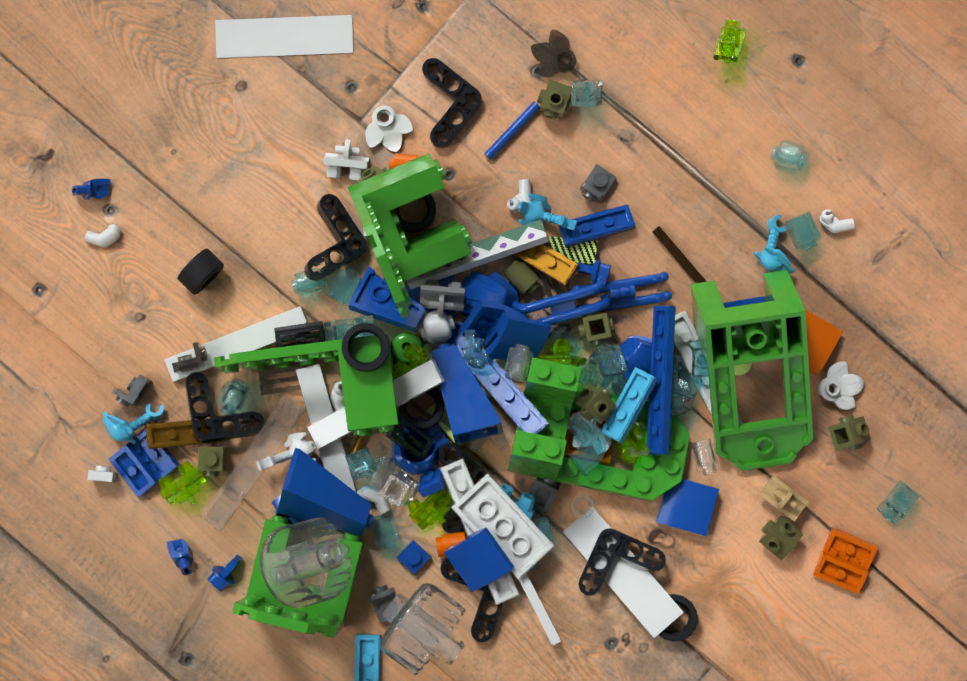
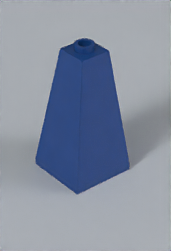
(465, 401)
(315, 492)

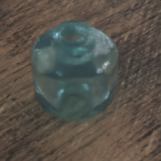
(789, 157)
(234, 397)

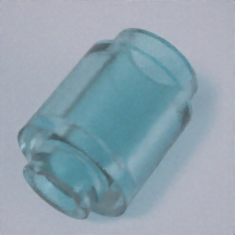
(305, 286)

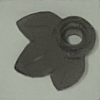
(550, 54)

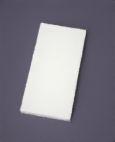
(515, 533)

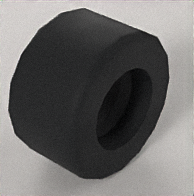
(200, 271)

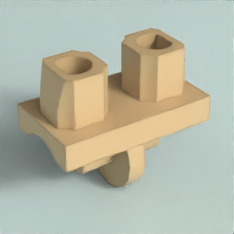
(783, 498)

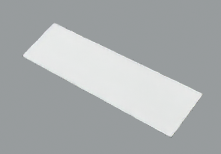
(284, 36)
(629, 581)

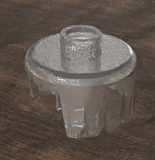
(298, 563)
(421, 628)

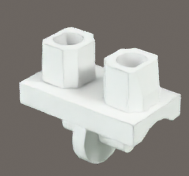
(356, 163)

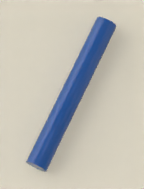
(512, 130)

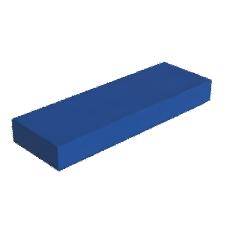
(598, 226)

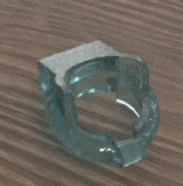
(683, 387)

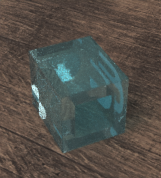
(586, 93)
(803, 231)
(344, 285)

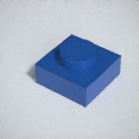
(431, 482)
(413, 556)

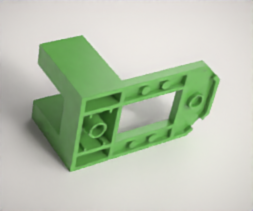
(410, 257)
(748, 336)
(551, 391)
(367, 395)
(322, 618)

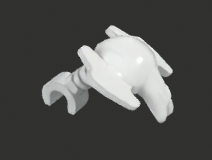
(294, 441)

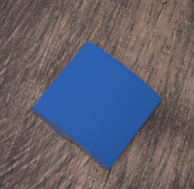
(486, 318)
(519, 331)
(143, 466)
(688, 507)
(479, 559)

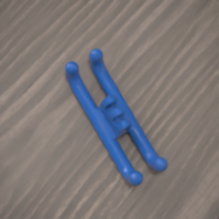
(623, 292)
(563, 305)

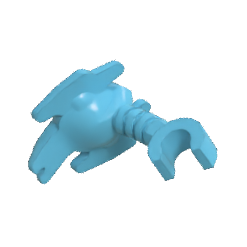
(535, 211)
(770, 257)
(123, 430)

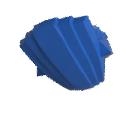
(487, 287)
(636, 353)
(409, 463)

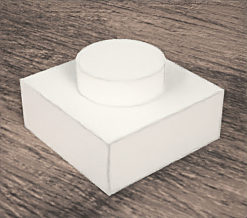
(102, 473)

